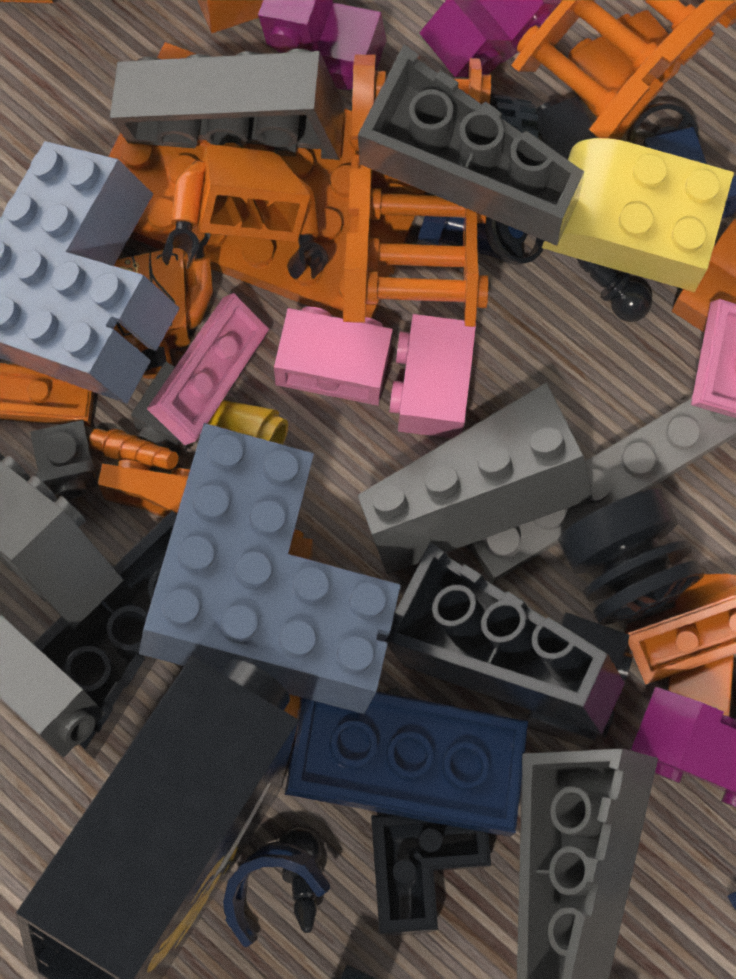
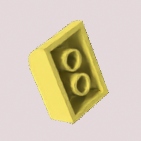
(645, 212)

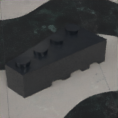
(105, 645)

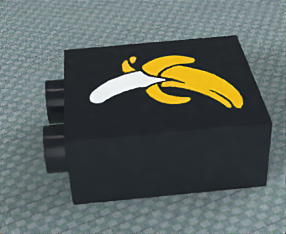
(162, 829)

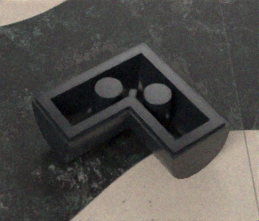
(404, 865)

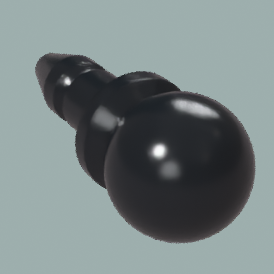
(628, 298)
(303, 896)

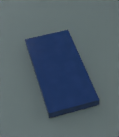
(411, 761)

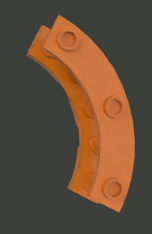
(620, 109)
(369, 203)

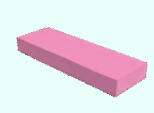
(208, 369)

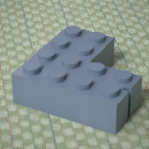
(61, 275)
(242, 597)

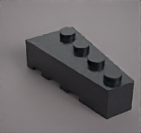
(496, 645)

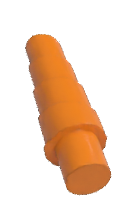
(127, 447)

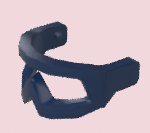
(272, 854)

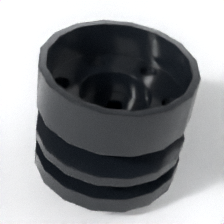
(627, 550)

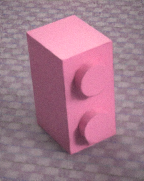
(333, 355)
(435, 378)

